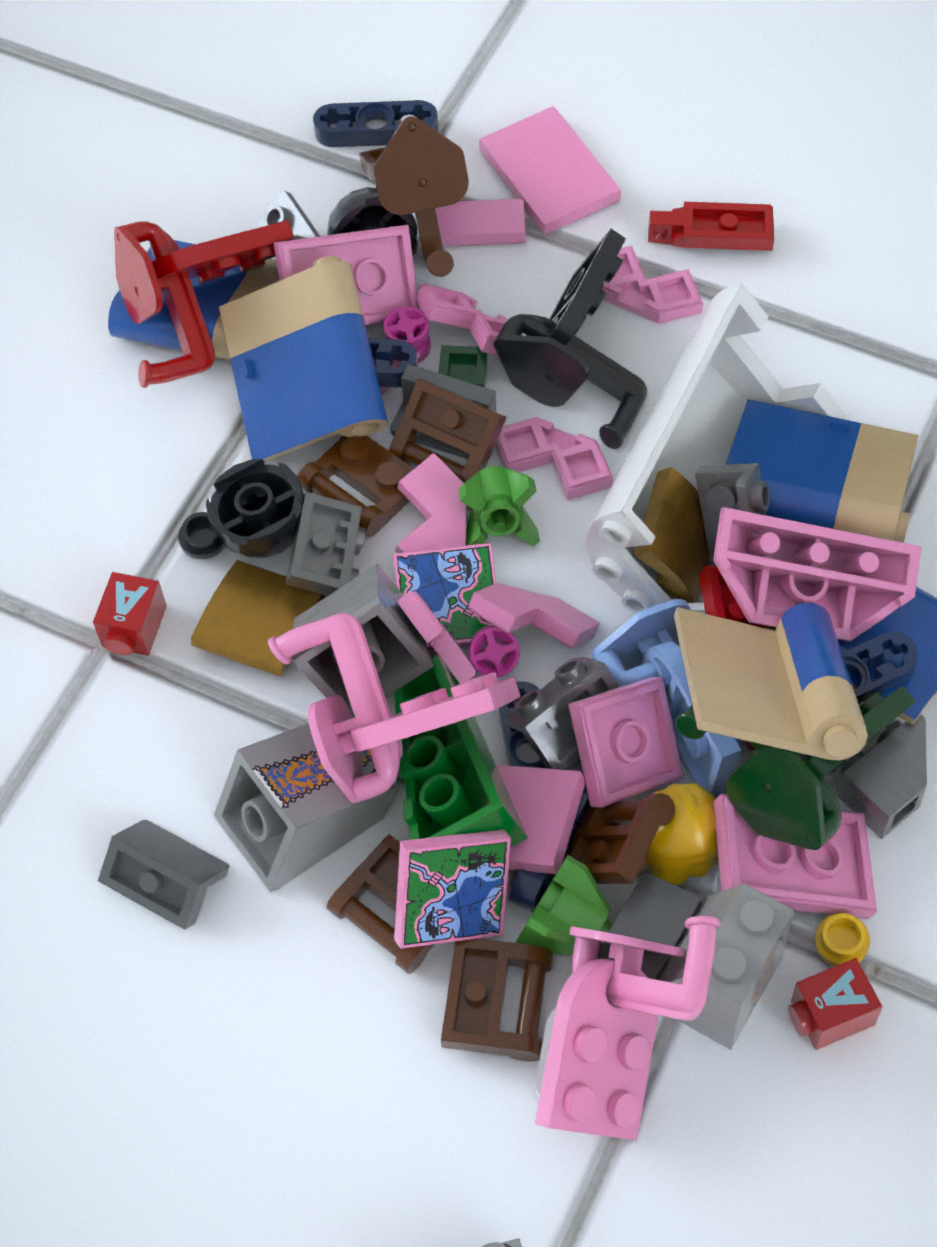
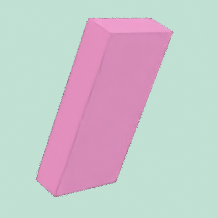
(482, 222)

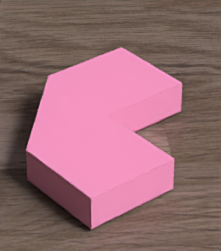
(655, 298)
(459, 310)
(575, 459)
(436, 495)
(514, 608)
(437, 636)

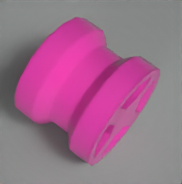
(413, 325)
(496, 657)

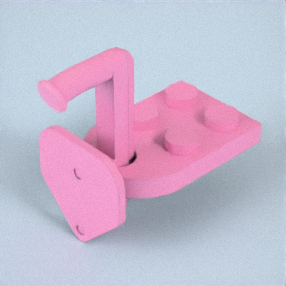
(343, 738)
(609, 1027)

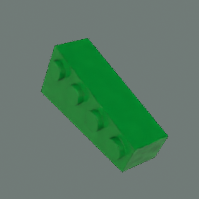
(451, 773)

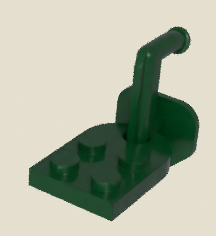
(786, 791)

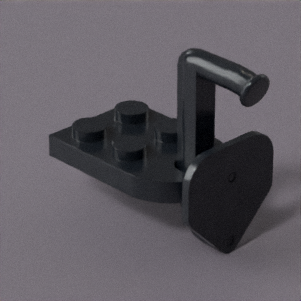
(555, 363)

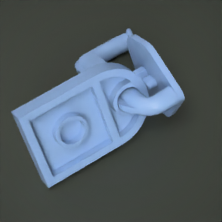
(650, 648)

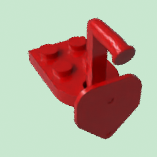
(171, 272)

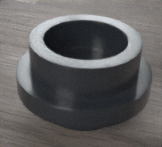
(198, 537)

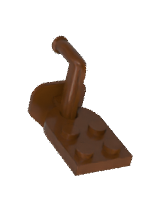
(416, 175)

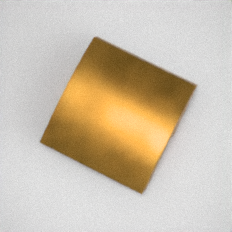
(680, 539)
(247, 612)

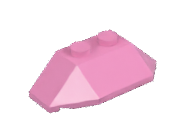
(788, 563)

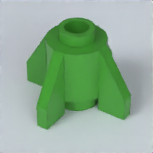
(497, 505)
(568, 901)

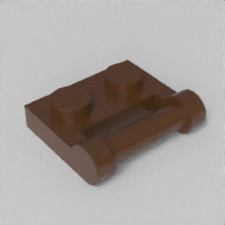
(449, 420)
(365, 468)
(620, 852)
(379, 876)
(478, 995)

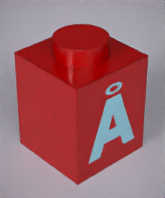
(129, 614)
(834, 1004)

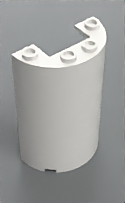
(687, 430)

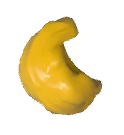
(689, 841)

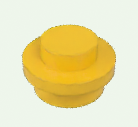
(841, 939)

